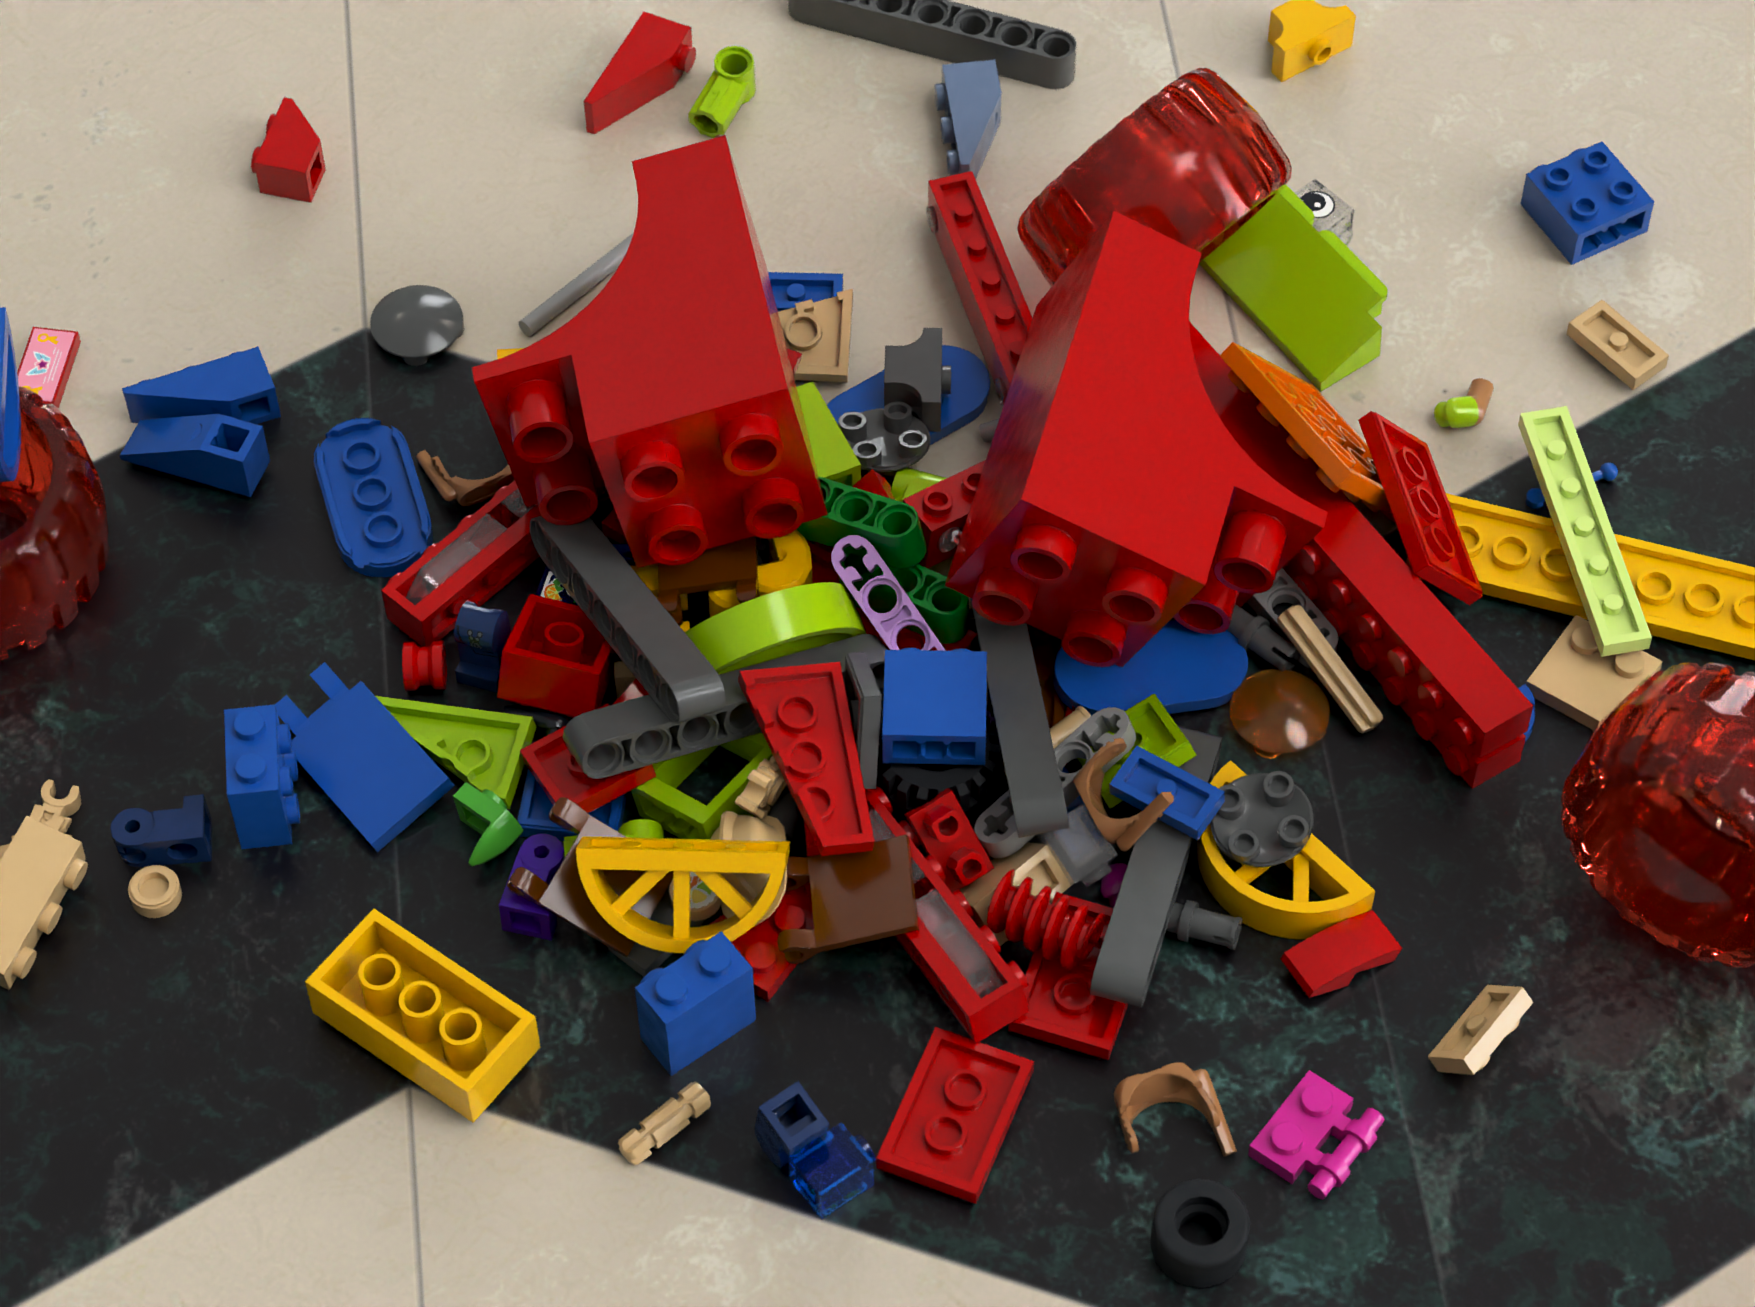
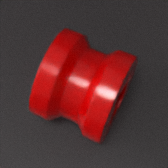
(424, 665)

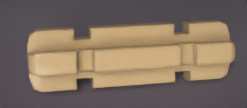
(664, 1123)

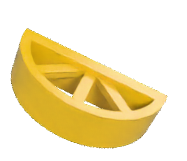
(682, 856)
(1313, 867)

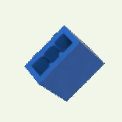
(1586, 202)
(934, 707)
(260, 776)
(695, 1002)

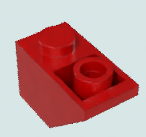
(291, 156)

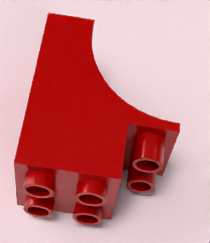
(666, 382)
(1112, 472)

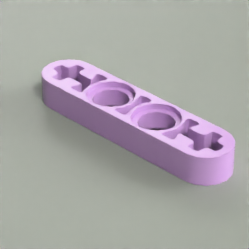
(903, 613)

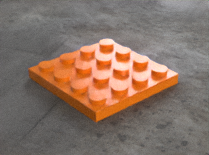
(1313, 427)

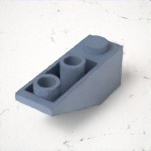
(972, 111)

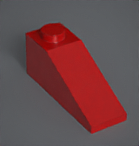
(640, 71)

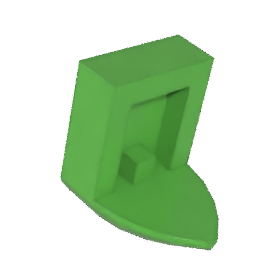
(489, 817)

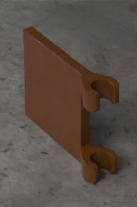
(715, 569)
(566, 893)
(852, 898)

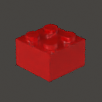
(555, 659)

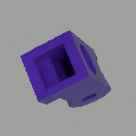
(543, 857)

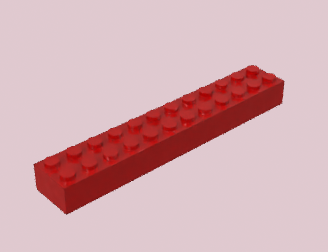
(1381, 606)

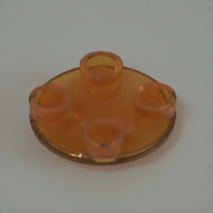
(1279, 712)

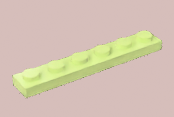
(1584, 532)

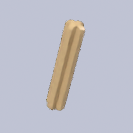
(1330, 669)

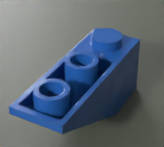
(226, 386)
(202, 449)

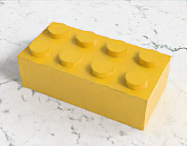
(423, 1015)

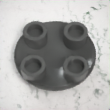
(416, 323)
(886, 437)
(1263, 819)

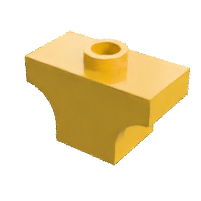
(1307, 35)

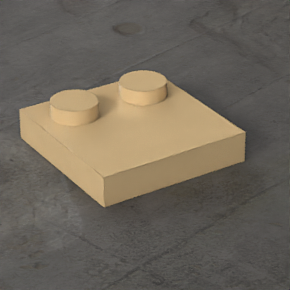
(1582, 682)

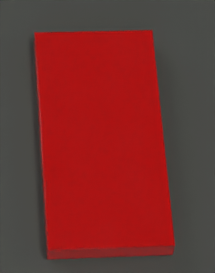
(1420, 508)

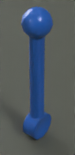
(1607, 472)

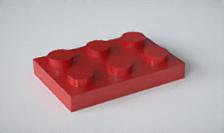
(1061, 999)
(955, 1115)

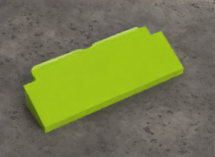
(1302, 290)

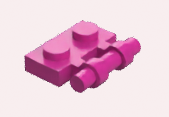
(1303, 1126)

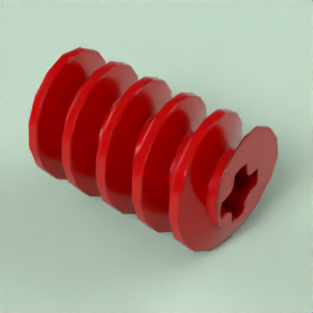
(1043, 923)

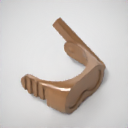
(465, 491)
(1089, 785)
(1171, 1084)

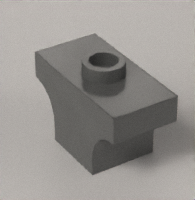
(917, 377)

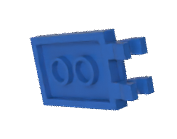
(364, 759)

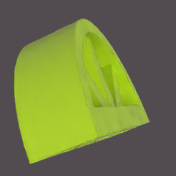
(777, 625)

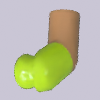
(1465, 410)

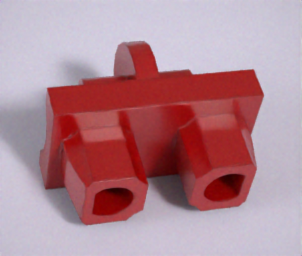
(950, 839)

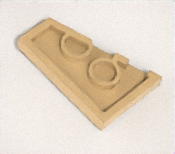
(822, 336)

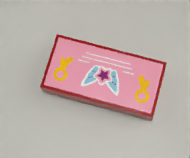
(48, 362)

